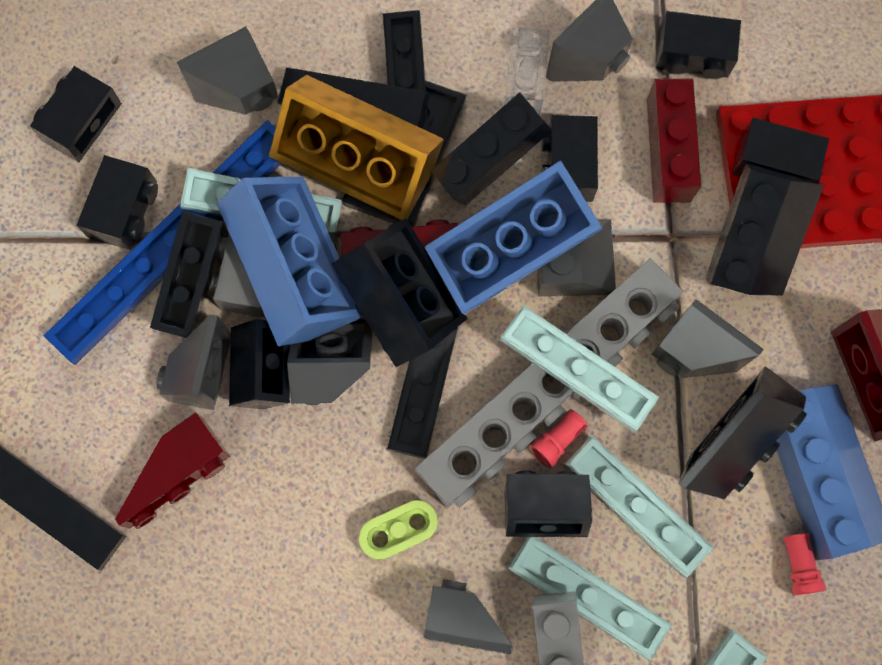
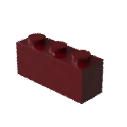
(673, 141)

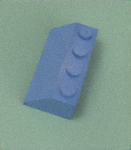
(513, 237)
(287, 257)
(831, 478)

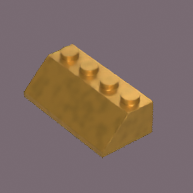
(354, 146)

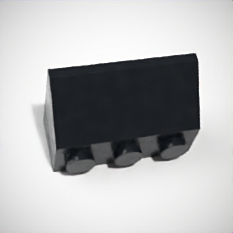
(763, 231)
(400, 293)
(744, 436)

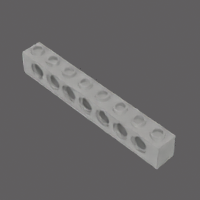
(647, 285)

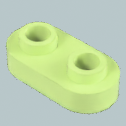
(397, 527)

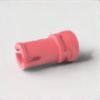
(552, 444)
(804, 574)

